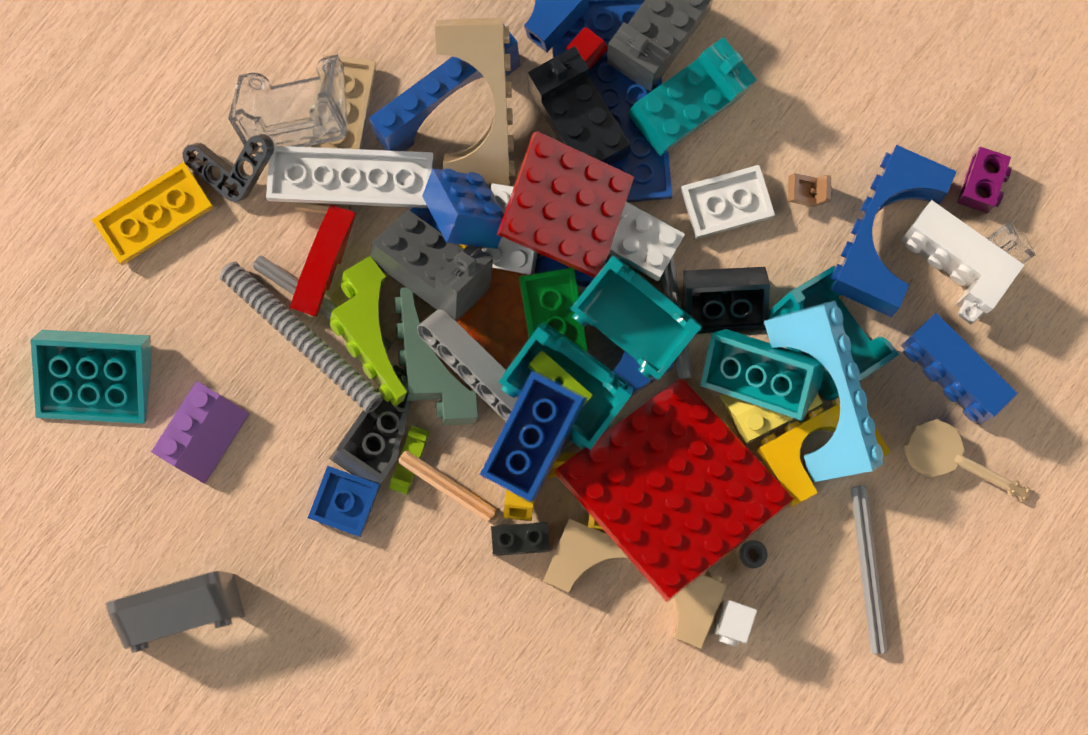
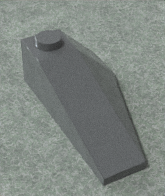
(374, 439)

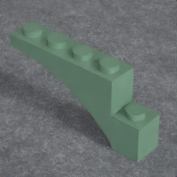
(424, 372)

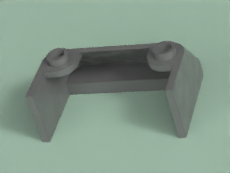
(175, 608)

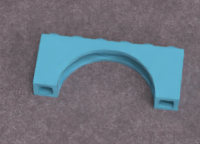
(822, 335)

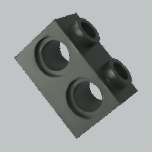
(520, 538)

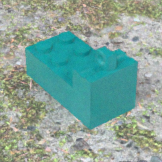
(692, 97)

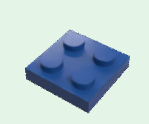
(344, 501)

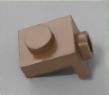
(809, 190)

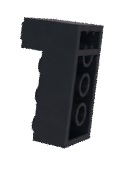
(576, 108)

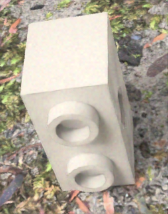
(734, 623)

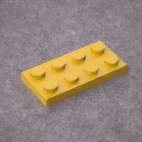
(152, 213)

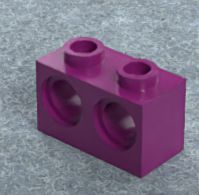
(979, 178)

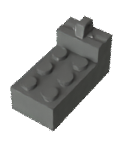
(655, 38)
(430, 267)

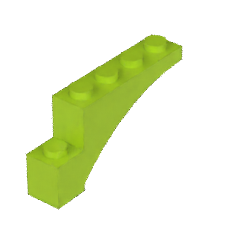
(360, 328)

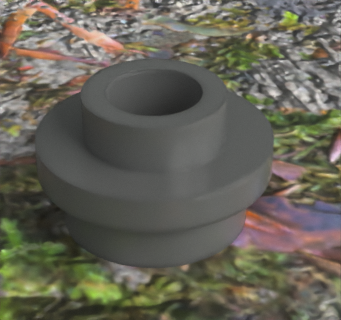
(761, 550)

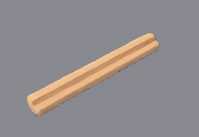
(447, 486)

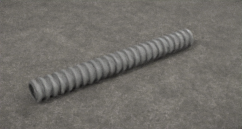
(301, 337)

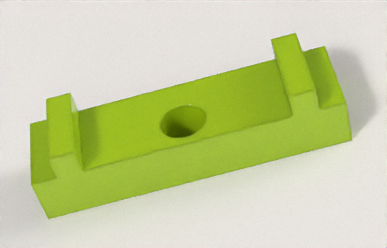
(546, 366)
(415, 444)

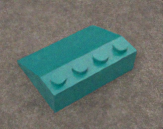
(91, 375)

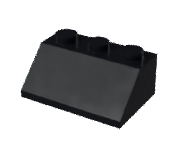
(727, 298)

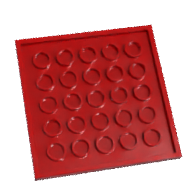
(674, 488)

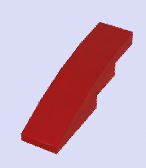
(323, 259)

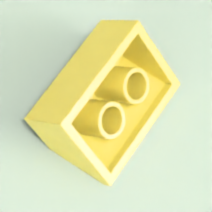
(754, 420)

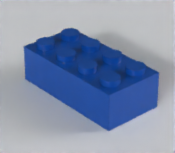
(958, 370)
(533, 436)

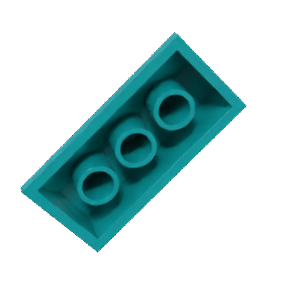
(762, 374)

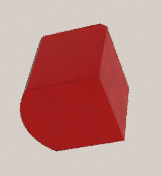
(589, 46)

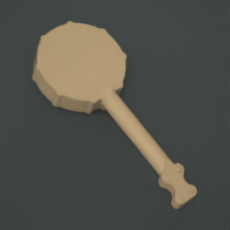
(938, 449)

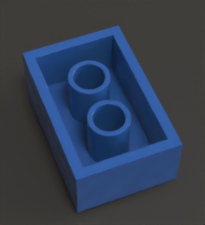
(463, 208)

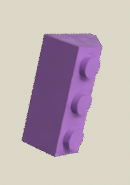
(200, 432)

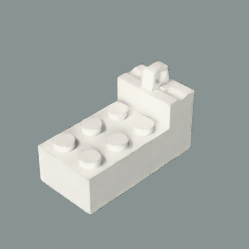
(965, 256)

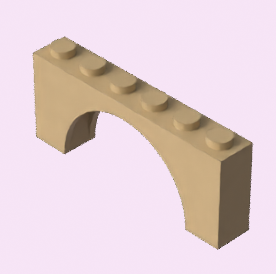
(482, 46)
(586, 547)

